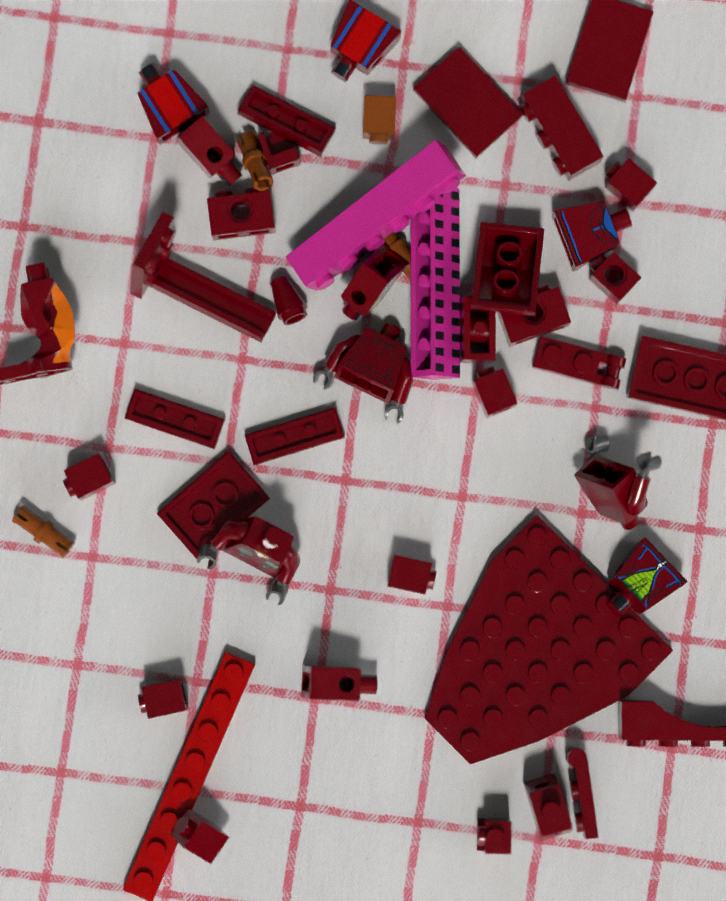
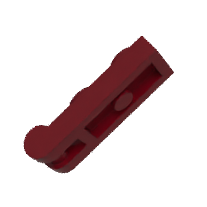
(578, 363)
(581, 790)

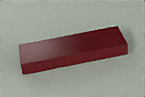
(286, 120)
(174, 419)
(294, 436)

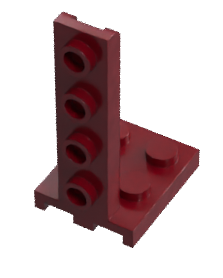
(159, 272)

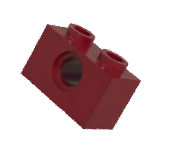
(258, 222)
(553, 318)
(476, 333)

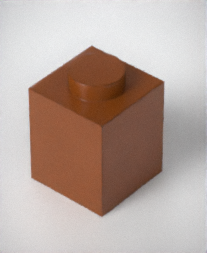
(379, 118)

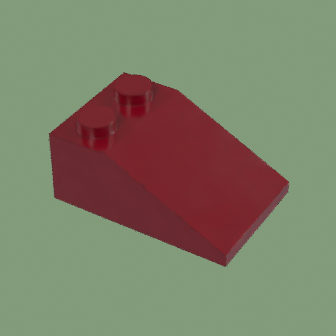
(507, 268)

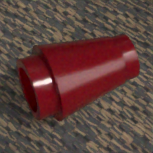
(288, 302)

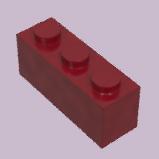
(560, 128)

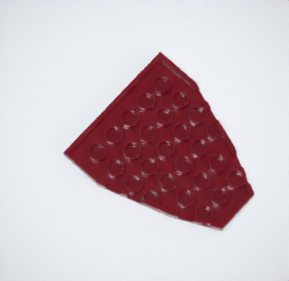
(537, 650)

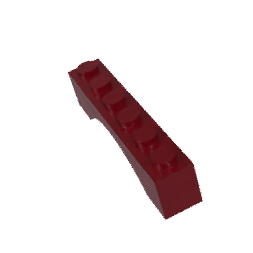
(650, 722)

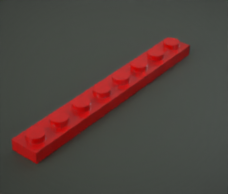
(189, 775)

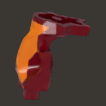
(48, 318)

